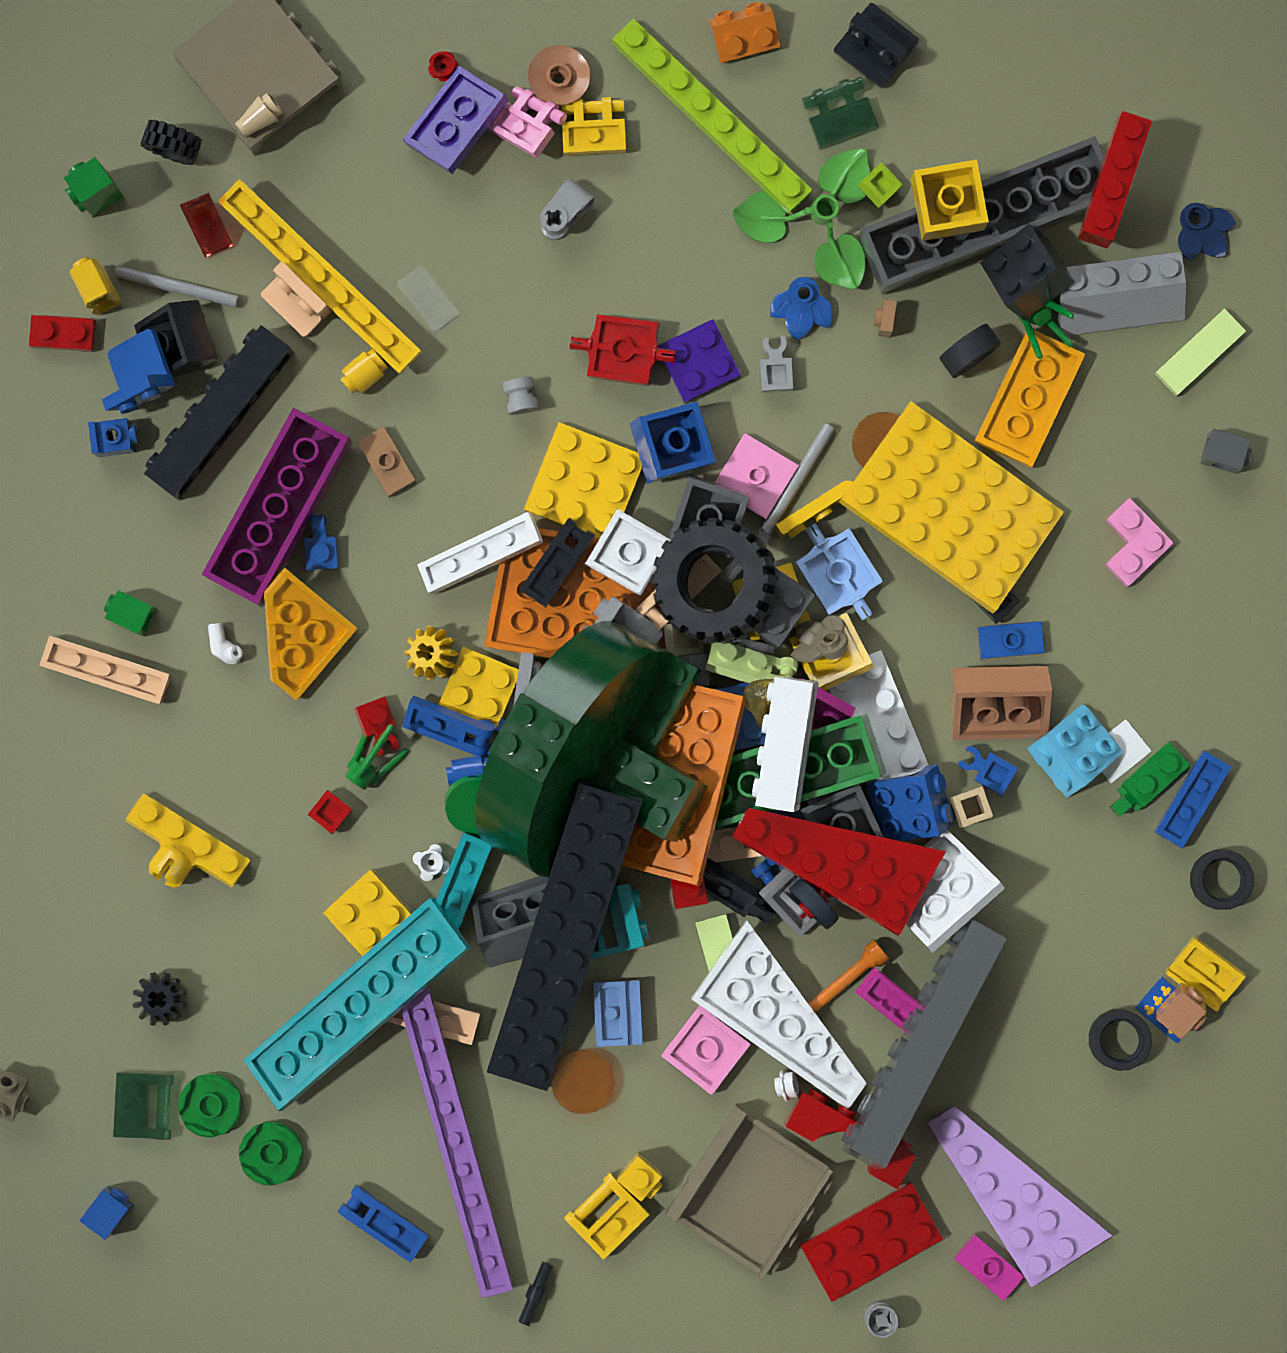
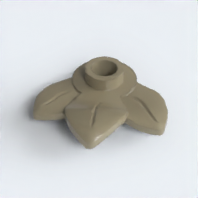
(820, 640)

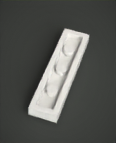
(480, 553)

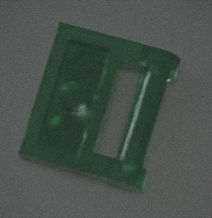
(133, 1105)

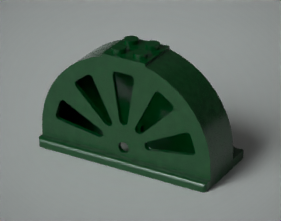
(594, 718)

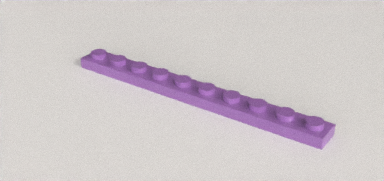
(456, 1145)

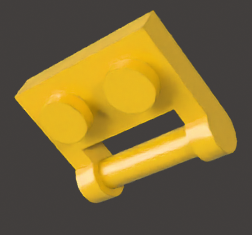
(614, 1224)

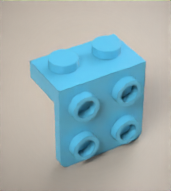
(1075, 751)

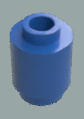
(465, 767)

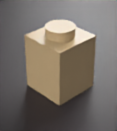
(970, 807)

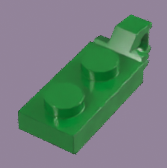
(1149, 779)

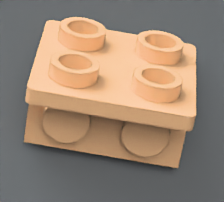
(295, 301)

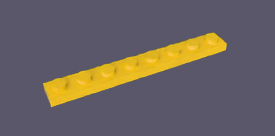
(320, 276)

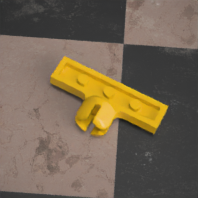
(184, 846)

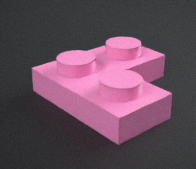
(1143, 539)

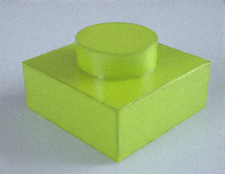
(880, 184)

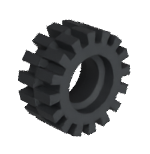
(171, 142)

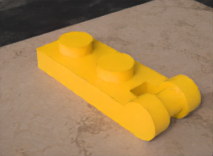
(817, 509)

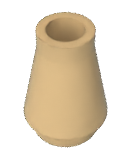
(259, 115)

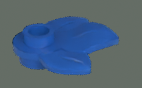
(801, 312)

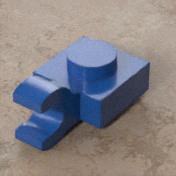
(320, 551)

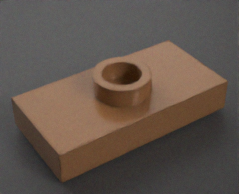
(386, 461)

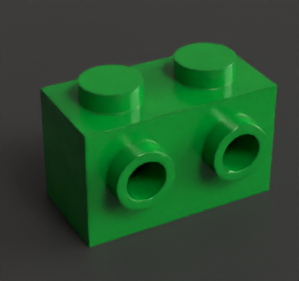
(91, 187)

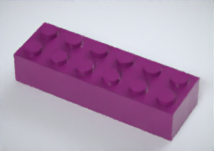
(277, 506)

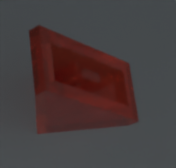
(207, 224)

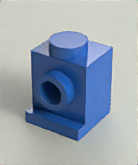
(122, 445)

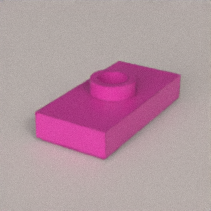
(887, 997)
(988, 1267)

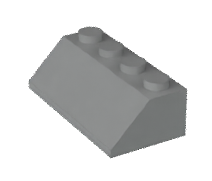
(1124, 294)

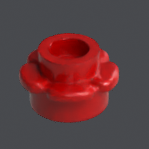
(437, 60)

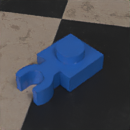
(992, 772)

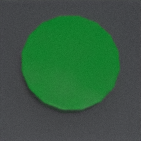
(461, 803)
(210, 1105)
(270, 1153)

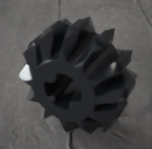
(158, 986)

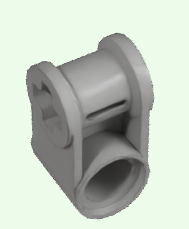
(568, 205)

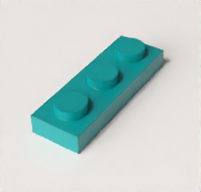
(463, 877)

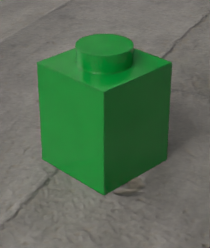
(129, 612)

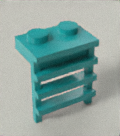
(628, 928)

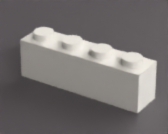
(786, 743)

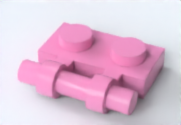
(523, 130)

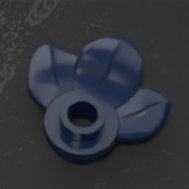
(1207, 235)

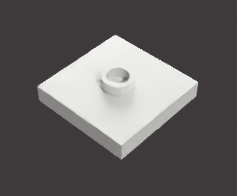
(627, 552)

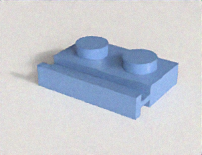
(617, 1013)

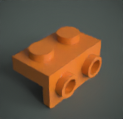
(744, 31)

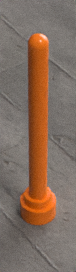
(871, 957)

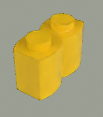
(94, 285)

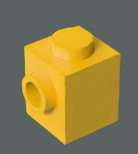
(640, 1178)

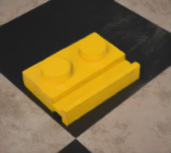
(1206, 971)

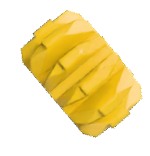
(419, 651)

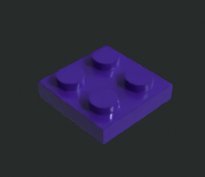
(700, 361)

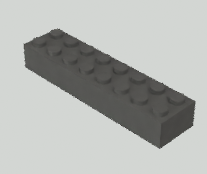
(1033, 193)
(923, 1045)

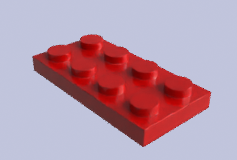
(871, 1241)

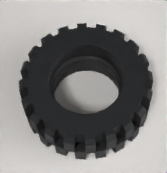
(682, 554)

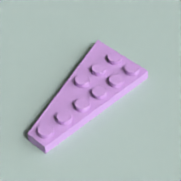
(1026, 1212)

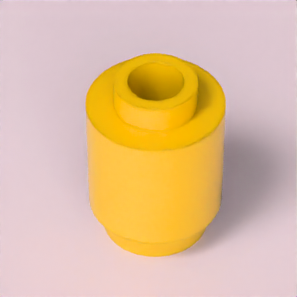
(363, 371)

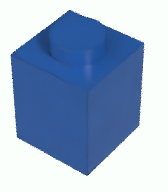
(107, 1211)

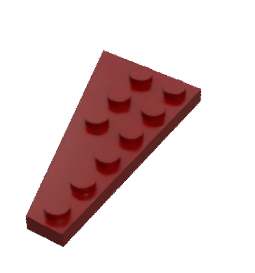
(858, 869)

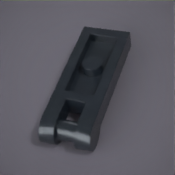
(556, 563)

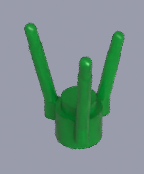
(1042, 317)
(362, 771)

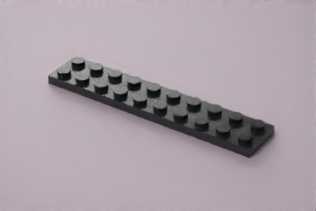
(564, 934)

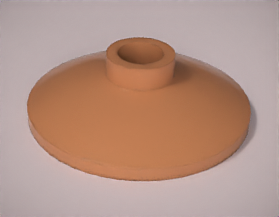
(563, 62)

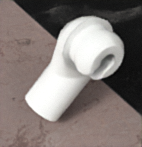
(221, 647)

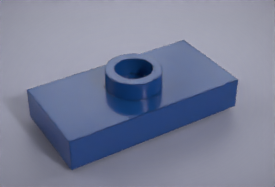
(1010, 640)

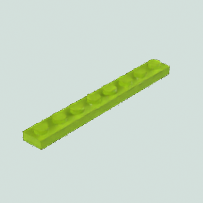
(711, 116)

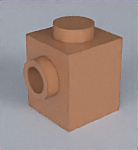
(1182, 1010)

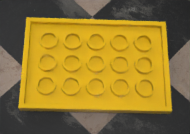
(951, 507)

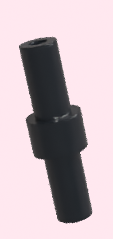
(535, 1293)

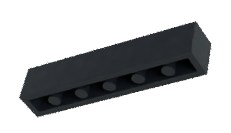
(218, 412)

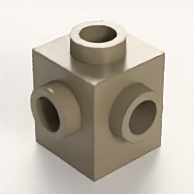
(12, 1095)

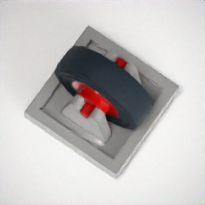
(799, 902)

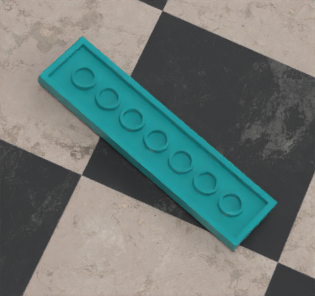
(357, 1004)

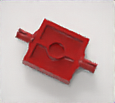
(623, 350)

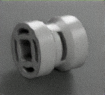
(520, 396)
(883, 1324)

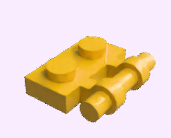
(594, 136)

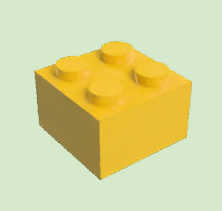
(949, 200)
(367, 912)

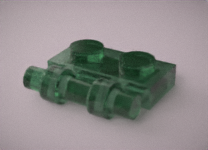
(842, 122)

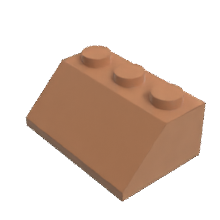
(1000, 702)

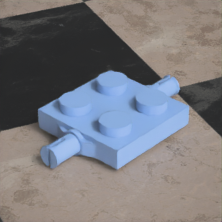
(838, 571)

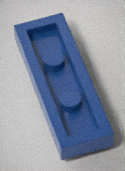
(1192, 799)

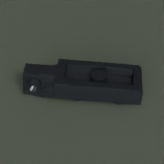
(735, 893)

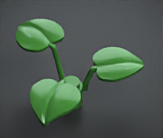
(840, 260)

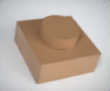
(885, 317)

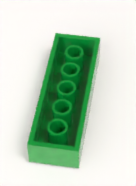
(836, 759)

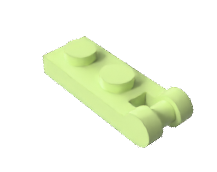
(747, 664)

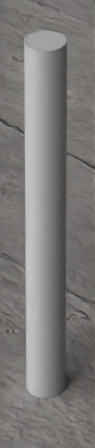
(176, 286)
(798, 478)

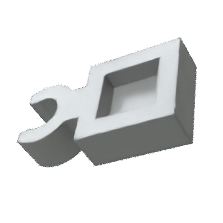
(776, 371)

